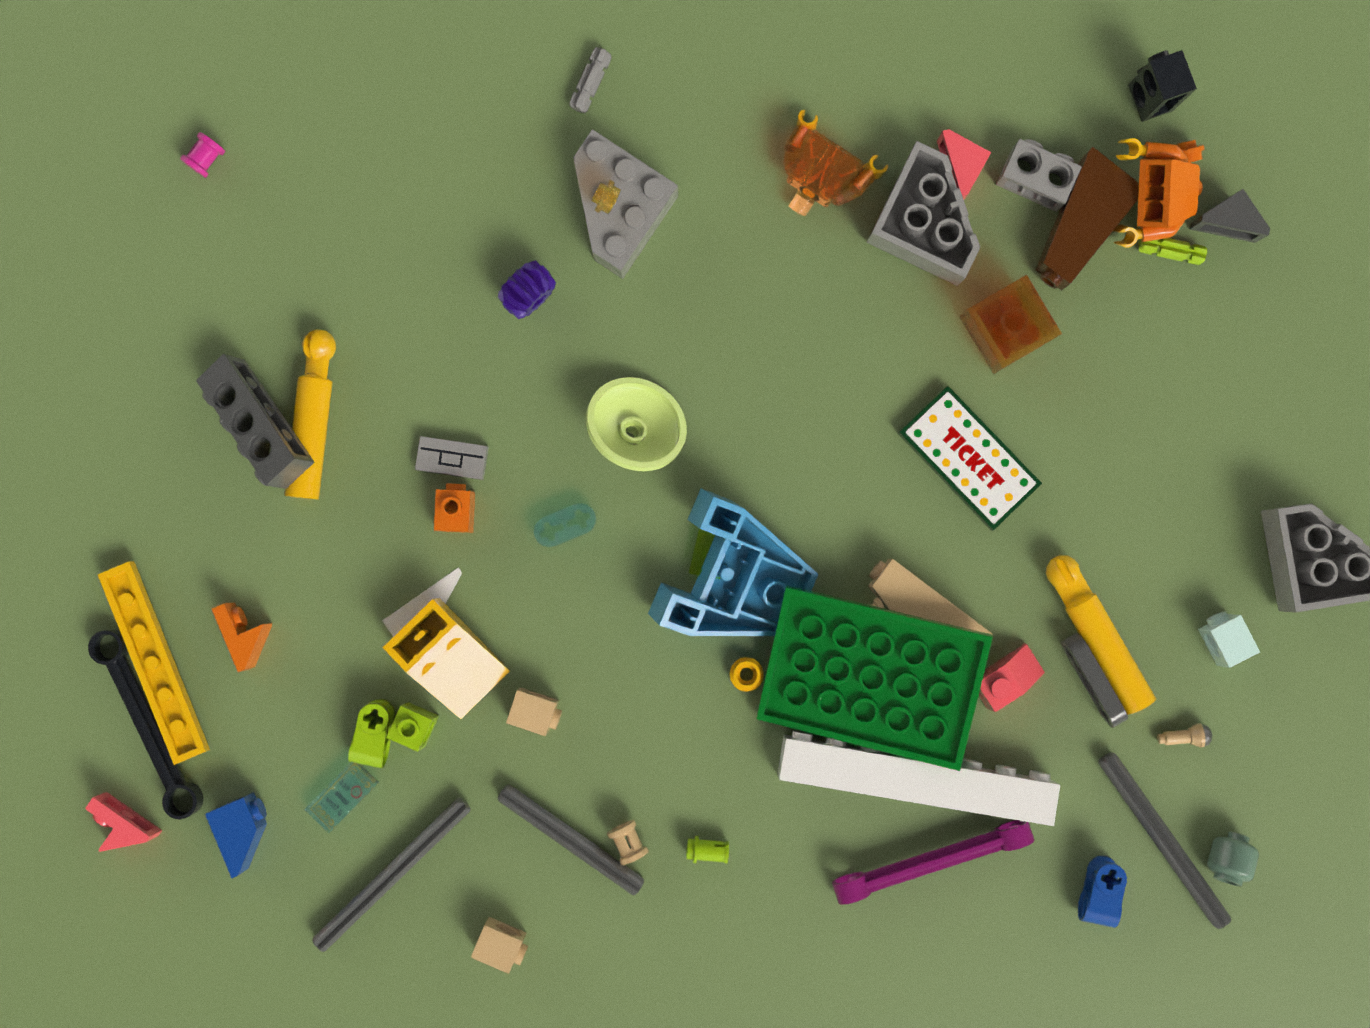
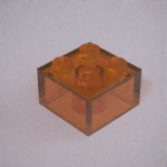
(1010, 324)

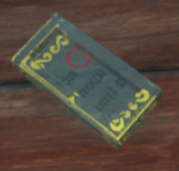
(341, 796)

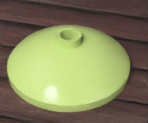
(645, 412)

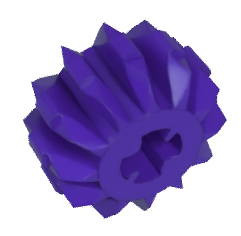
(526, 289)

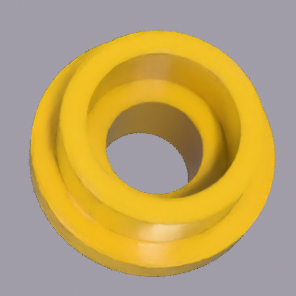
(746, 685)

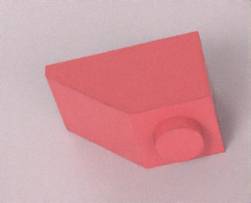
(1009, 678)

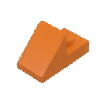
(242, 644)

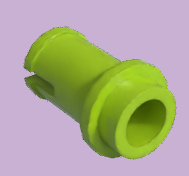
(707, 850)

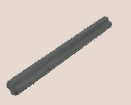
(1164, 840)
(391, 874)

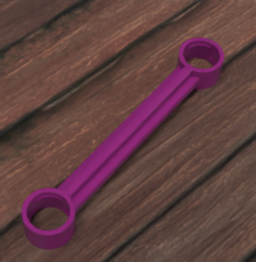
(1005, 837)

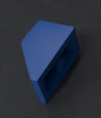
(238, 831)

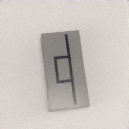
(451, 458)

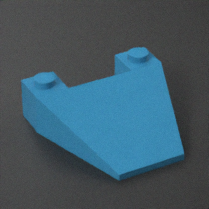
(752, 575)

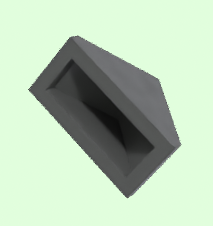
(1234, 219)

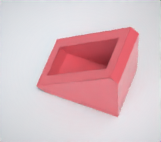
(965, 158)

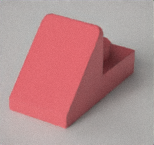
(127, 825)

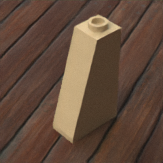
(908, 594)

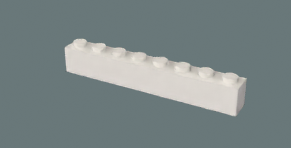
(900, 778)

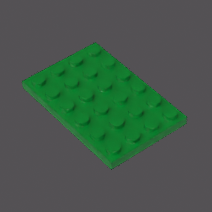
(874, 677)

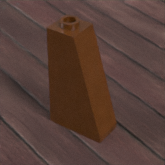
(1091, 213)

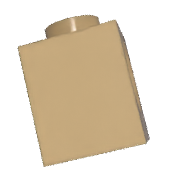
(534, 712)
(500, 945)

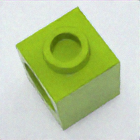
(412, 726)

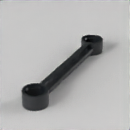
(145, 724)

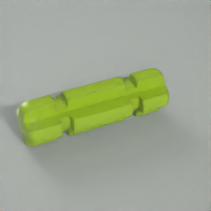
(1175, 250)

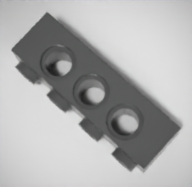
(242, 400)

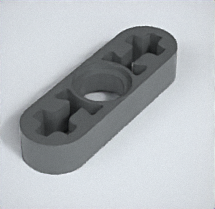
(1094, 680)

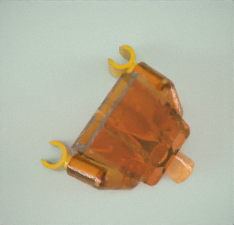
(823, 169)

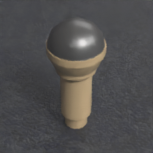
(1197, 735)

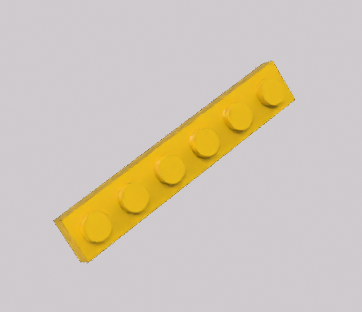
(153, 662)

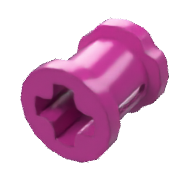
(202, 154)

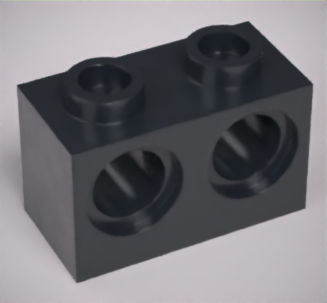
(1162, 84)

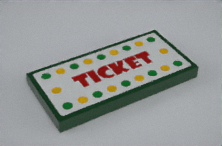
(969, 458)

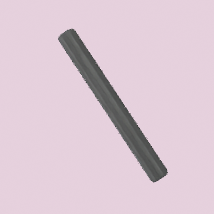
(570, 839)

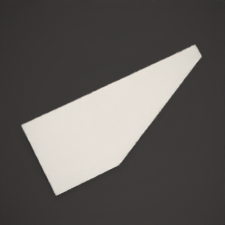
(441, 590)

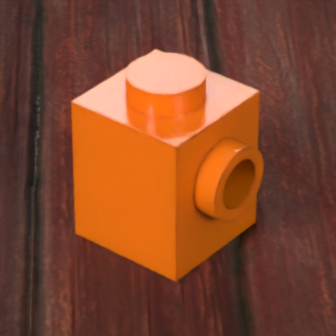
(454, 509)

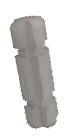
(590, 80)

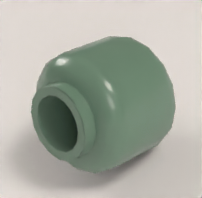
(1233, 859)

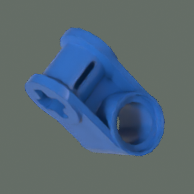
(1101, 898)

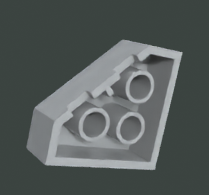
(638, 210)
(927, 218)
(1314, 559)

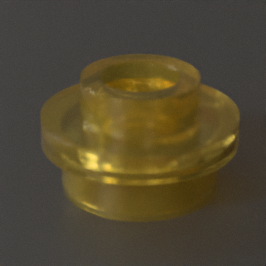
(605, 197)

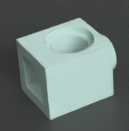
(1228, 639)

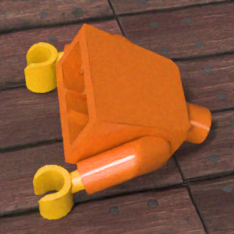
(1166, 191)

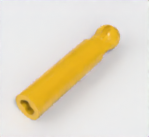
(312, 411)
(1099, 634)

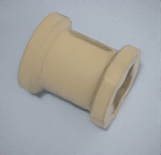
(627, 854)

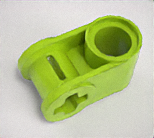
(369, 741)

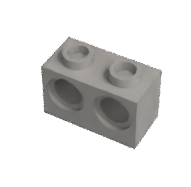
(1036, 184)

